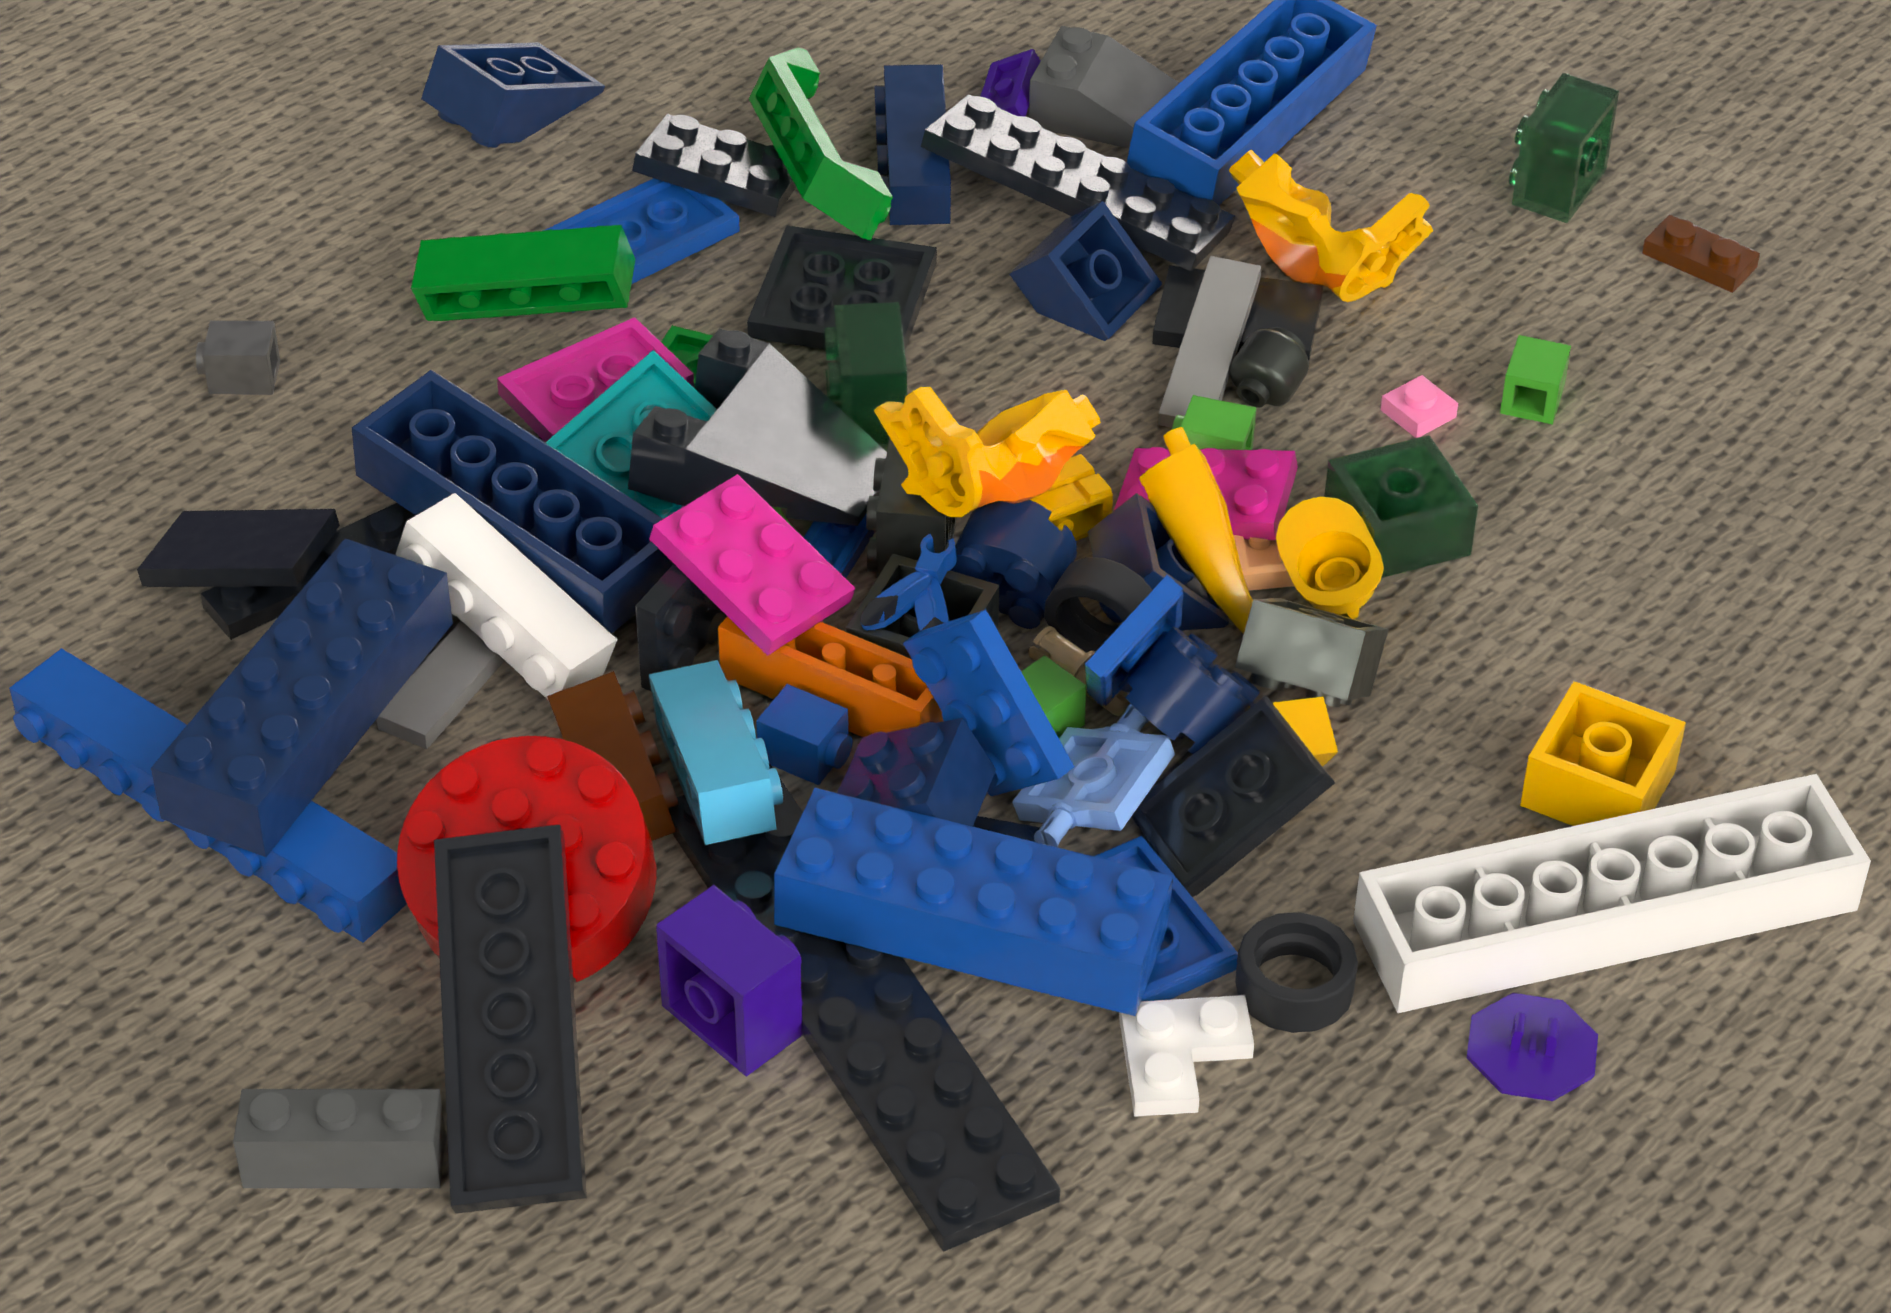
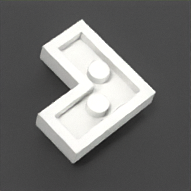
(1170, 1037)

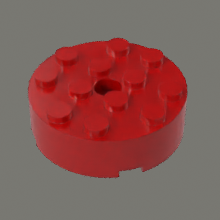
(534, 785)

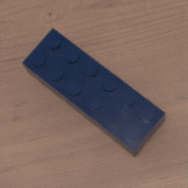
(551, 509)
(302, 697)

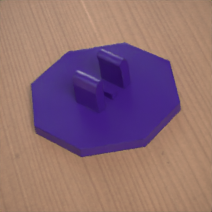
(1532, 1046)

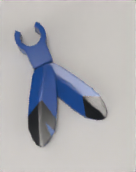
(917, 589)

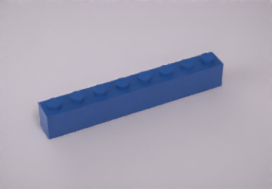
(119, 738)

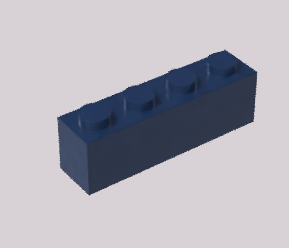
(915, 177)

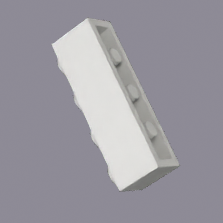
(508, 598)

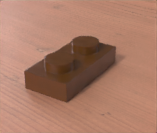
(1701, 253)

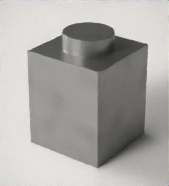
(239, 357)

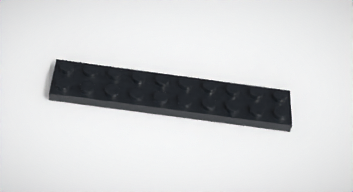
(890, 1056)

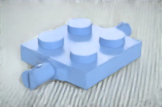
(1106, 785)

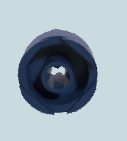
(1019, 553)
(1185, 691)

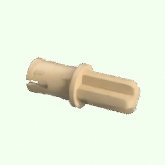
(1073, 661)

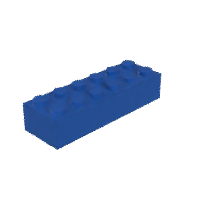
(1251, 95)
(973, 901)

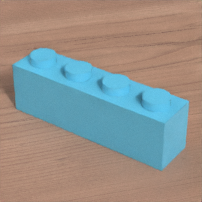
(715, 752)

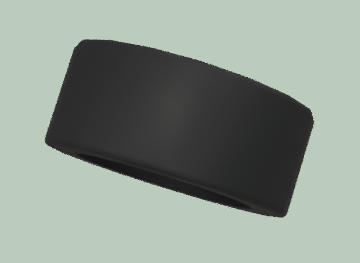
(1098, 580)
(1288, 1007)

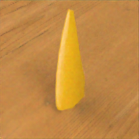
(1199, 523)

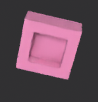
(1419, 406)

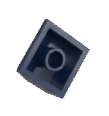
(1087, 274)
(1141, 543)

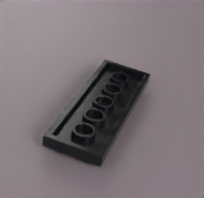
(1074, 178)
(509, 1020)

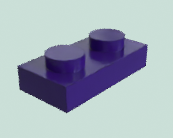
(1009, 82)

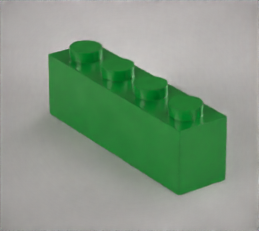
(524, 273)

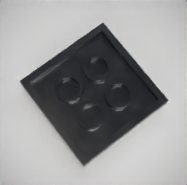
(829, 269)

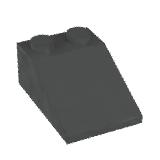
(1094, 87)

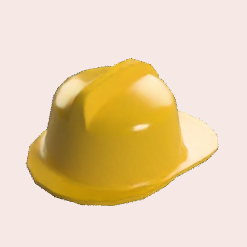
(1329, 555)

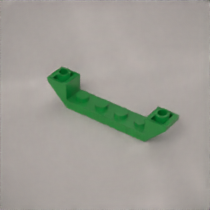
(837, 188)

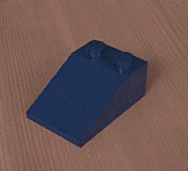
(505, 89)

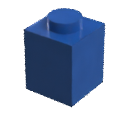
(805, 734)

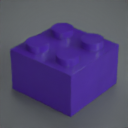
(730, 979)

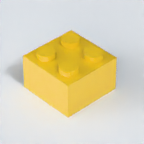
(1600, 758)

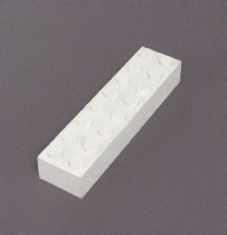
(1608, 892)

